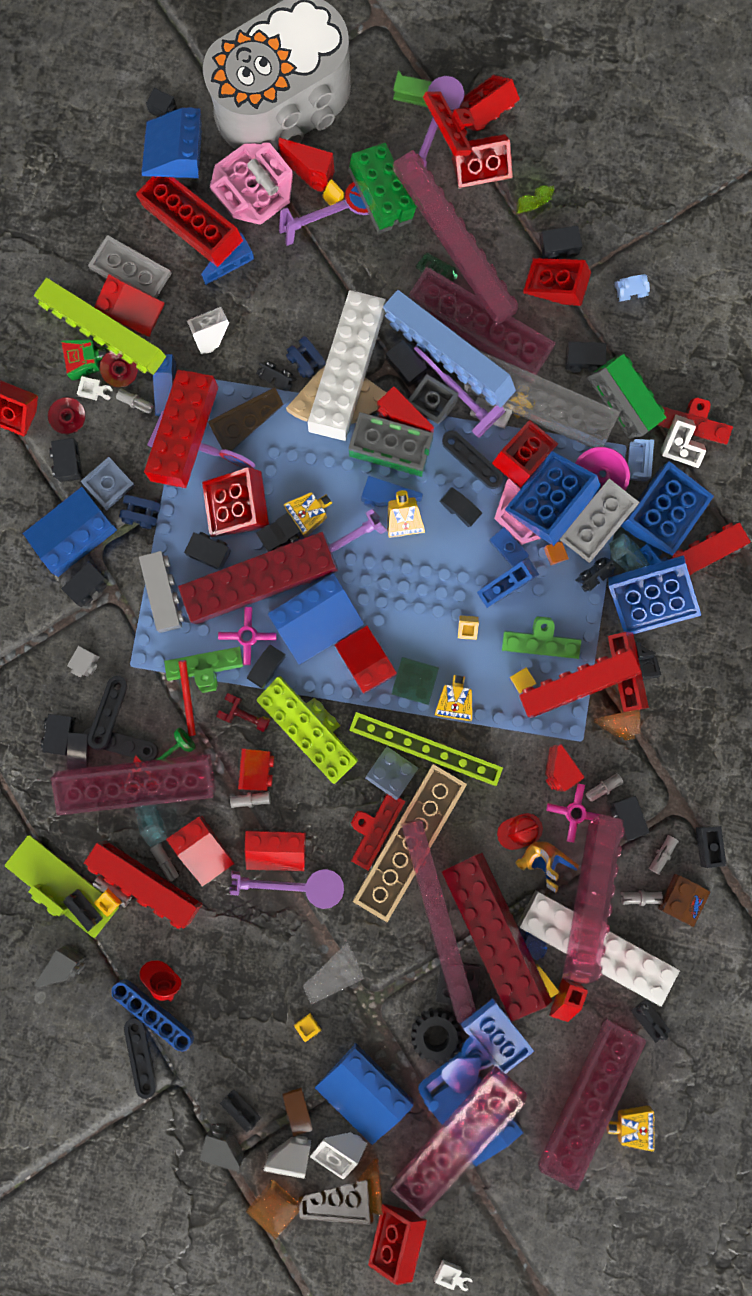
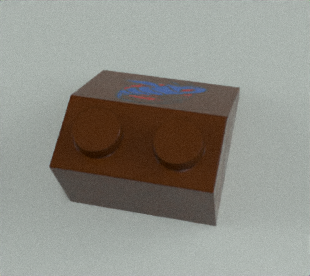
(684, 900)

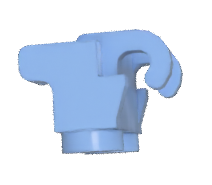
(632, 286)

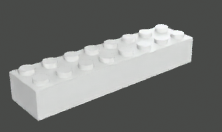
(346, 365)
(622, 959)

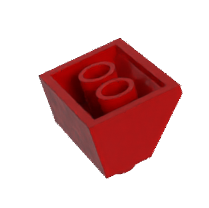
(490, 100)
(486, 163)
(16, 408)
(561, 769)
(275, 850)
(397, 1244)

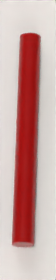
(187, 698)

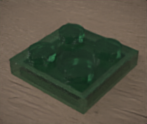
(415, 681)

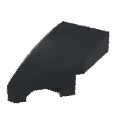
(648, 662)

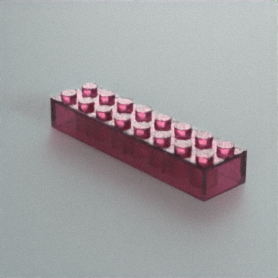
(469, 319)
(133, 784)
(593, 900)
(591, 1104)
(459, 1141)

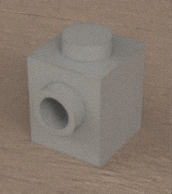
(83, 662)

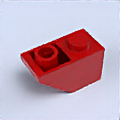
(568, 1000)

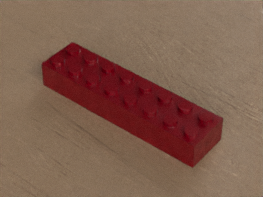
(258, 578)
(497, 937)

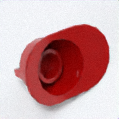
(519, 831)
(160, 980)

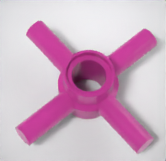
(239, 636)
(567, 812)

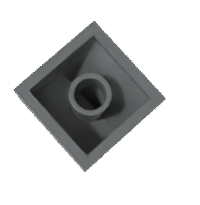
(433, 399)
(62, 966)
(222, 1148)

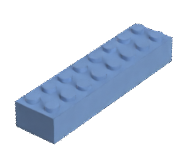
(449, 349)

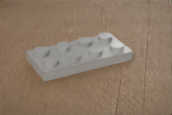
(129, 265)
(599, 520)

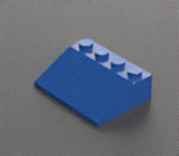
(173, 144)
(554, 497)
(667, 509)
(69, 532)
(654, 595)
(316, 619)
(365, 1094)
(450, 1101)

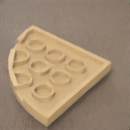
(303, 402)

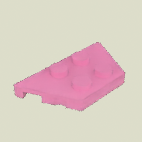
(512, 525)

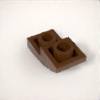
(297, 1112)

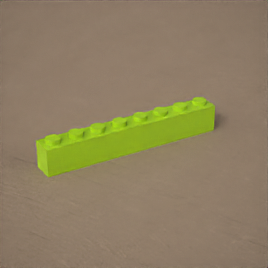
(100, 326)
(426, 749)

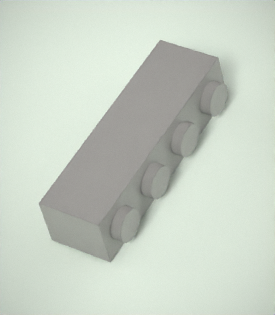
(161, 592)

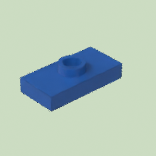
(509, 547)

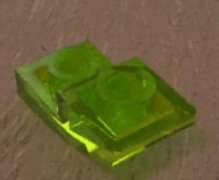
(541, 196)

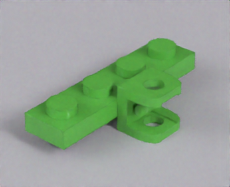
(541, 641)
(204, 667)

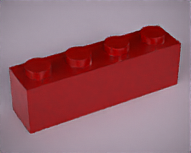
(714, 547)
(632, 690)

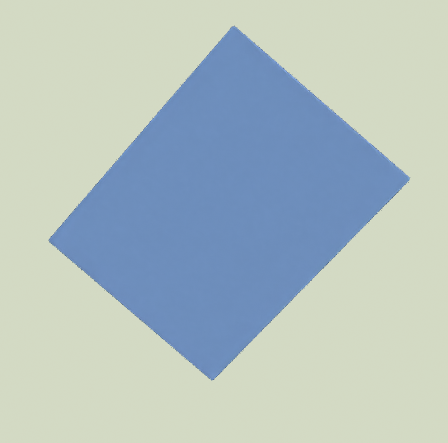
(400, 585)

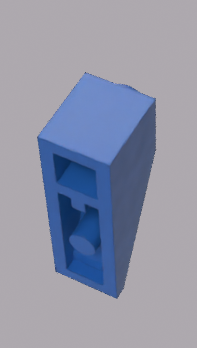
(239, 257)
(163, 382)
(380, 492)
(508, 582)

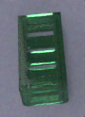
(448, 270)

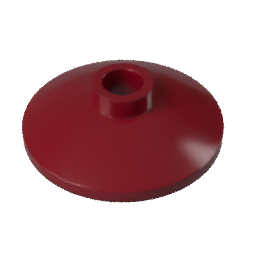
(108, 370)
(60, 410)

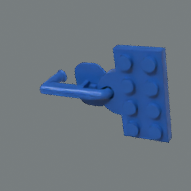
(490, 1043)

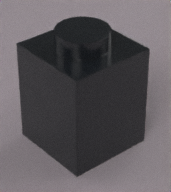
(160, 103)

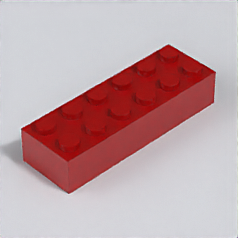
(190, 218)
(181, 428)
(580, 683)
(143, 884)

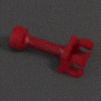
(262, 723)

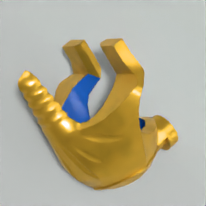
(545, 857)

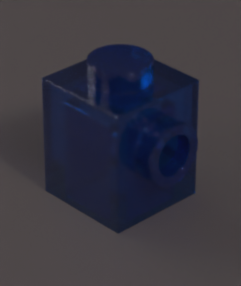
(535, 946)

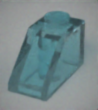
(627, 553)
(150, 824)

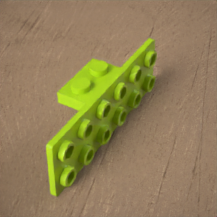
(309, 728)
(53, 881)

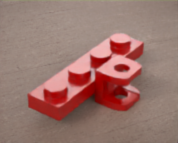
(450, 124)
(704, 428)
(375, 830)

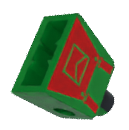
(81, 358)

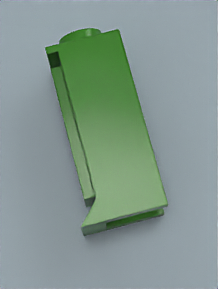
(410, 89)

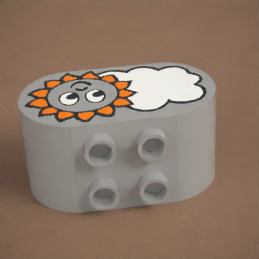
(280, 74)

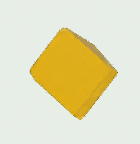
(333, 193)
(468, 627)

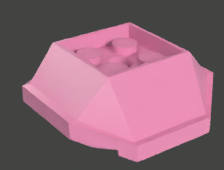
(233, 178)

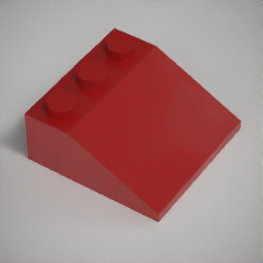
(235, 502)

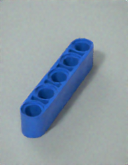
(142, 1014)

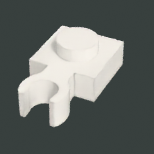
(91, 388)
(450, 1275)

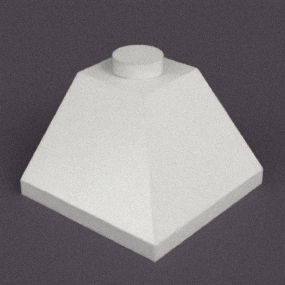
(208, 329)
(340, 1153)
(290, 1157)

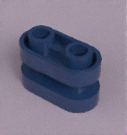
(295, 356)
(129, 516)

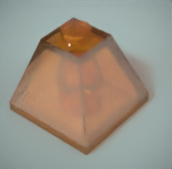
(621, 724)
(372, 1172)
(273, 1209)

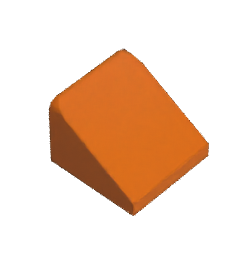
(556, 553)

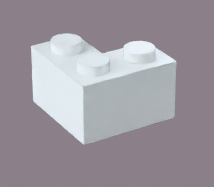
(678, 443)

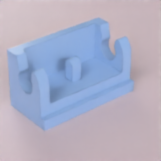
(640, 459)

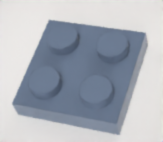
(107, 483)
(391, 773)

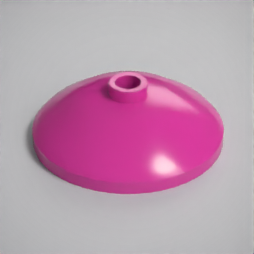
(608, 460)

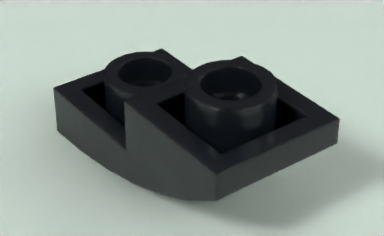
(461, 506)
(265, 666)
(77, 751)

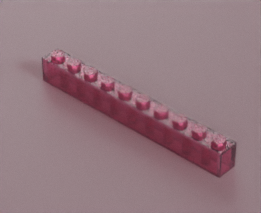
(454, 237)
(438, 919)

